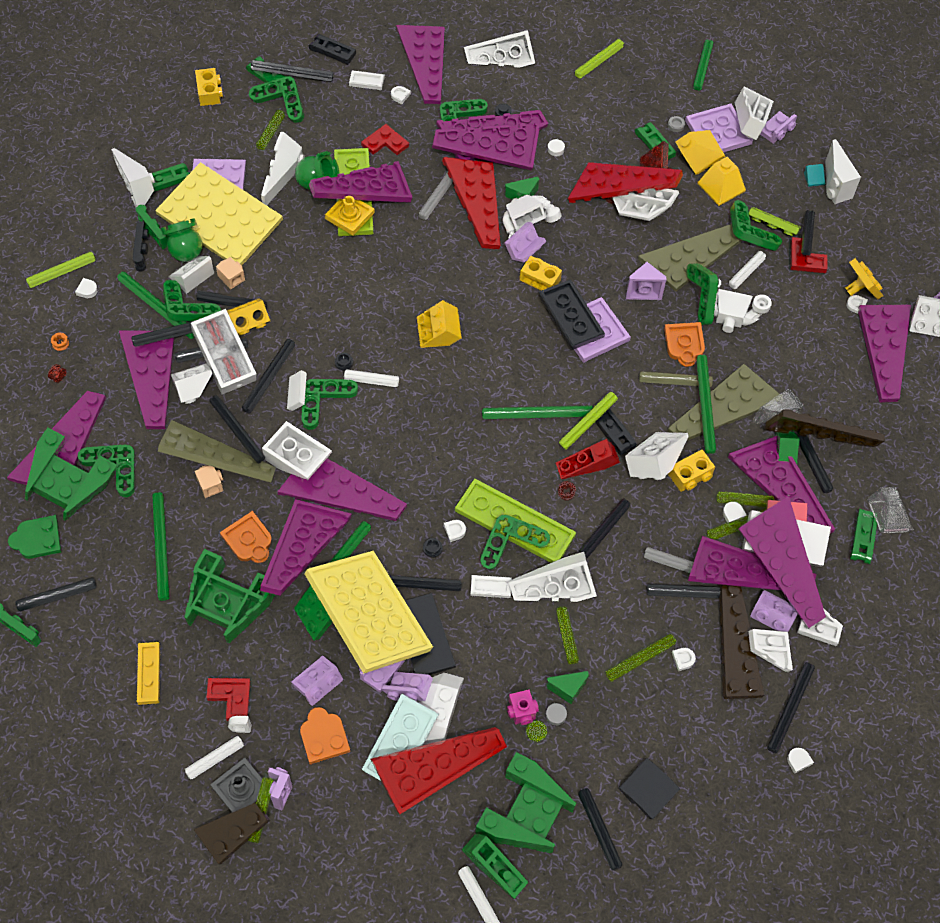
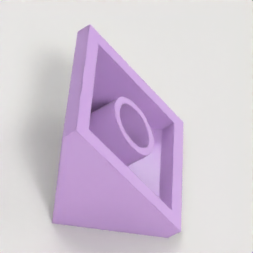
(646, 284)

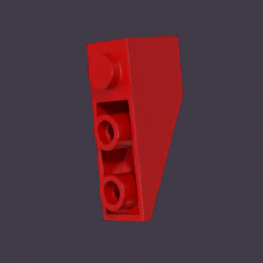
(589, 460)

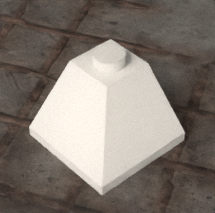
(191, 382)

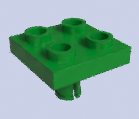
(313, 614)

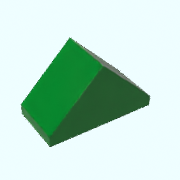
(521, 188)
(787, 446)
(567, 685)

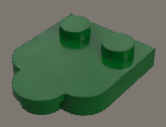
(36, 537)

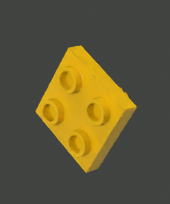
(349, 214)
(865, 279)

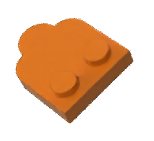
(684, 342)
(248, 539)
(323, 736)

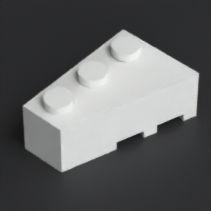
(752, 112)

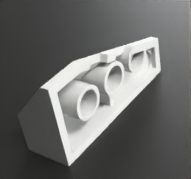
(505, 50)
(282, 168)
(135, 176)
(560, 579)

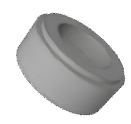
(676, 124)
(556, 714)

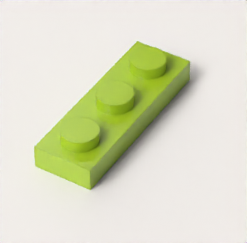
(774, 222)

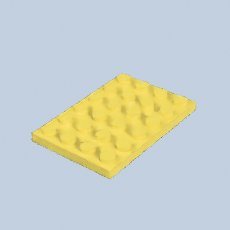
(225, 215)
(368, 611)

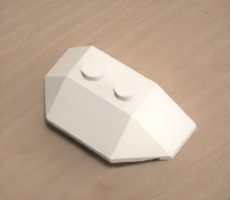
(646, 204)
(442, 699)

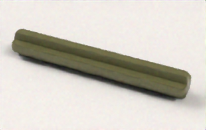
(669, 378)

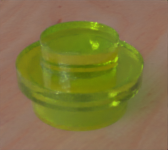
(536, 731)

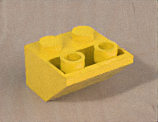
(439, 325)

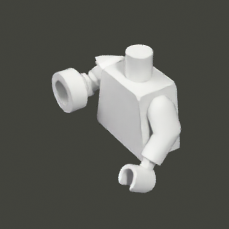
(529, 210)
(733, 307)

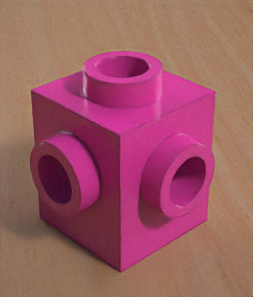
(522, 707)

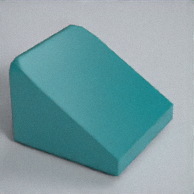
(815, 175)

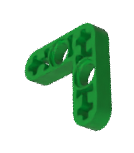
(282, 90)
(454, 109)
(743, 230)
(709, 284)
(176, 309)
(317, 394)
(122, 462)
(511, 531)

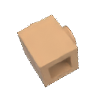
(230, 272)
(209, 480)

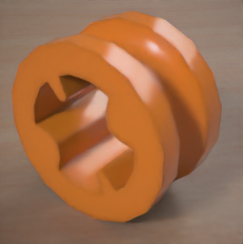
(54, 339)

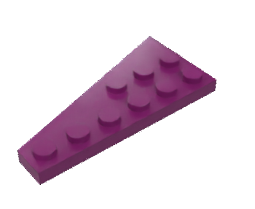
(425, 55)
(527, 117)
(151, 376)
(343, 489)
(302, 539)

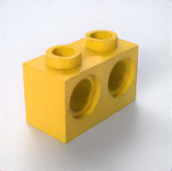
(207, 86)
(540, 274)
(246, 311)
(689, 468)

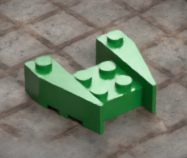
(62, 481)
(223, 600)
(531, 812)

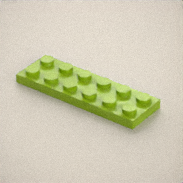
(348, 161)
(486, 504)

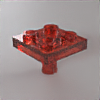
(656, 157)

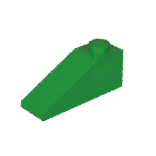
(494, 864)

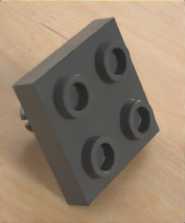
(238, 786)

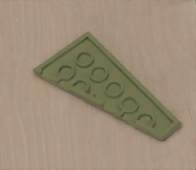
(701, 249)
(731, 401)
(197, 447)

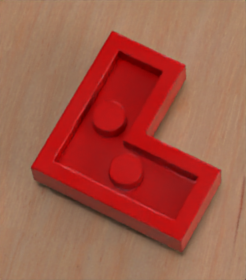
(385, 137)
(809, 263)
(233, 691)

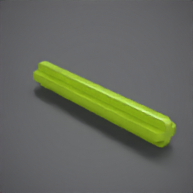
(599, 58)
(60, 269)
(588, 420)

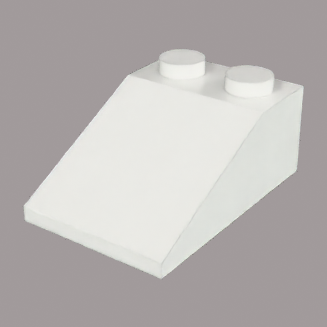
(840, 175)
(295, 451)
(656, 455)

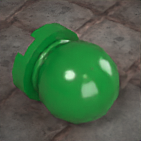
(315, 167)
(183, 241)

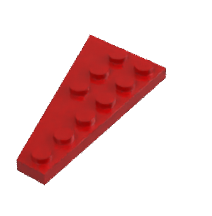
(619, 180)
(477, 193)
(423, 770)

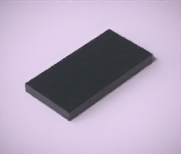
(571, 314)
(440, 656)

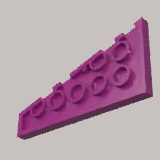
(495, 143)
(370, 183)
(885, 339)
(76, 428)
(779, 477)
(781, 550)
(729, 566)

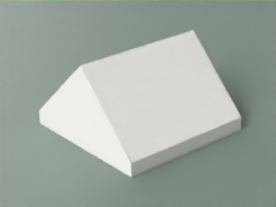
(193, 273)

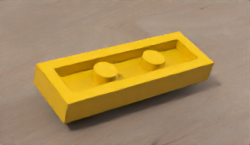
(148, 673)

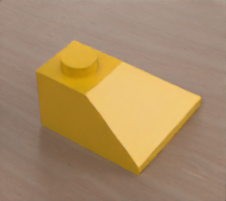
(700, 150)
(722, 181)

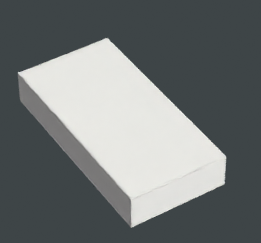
(366, 80)
(296, 390)
(490, 586)

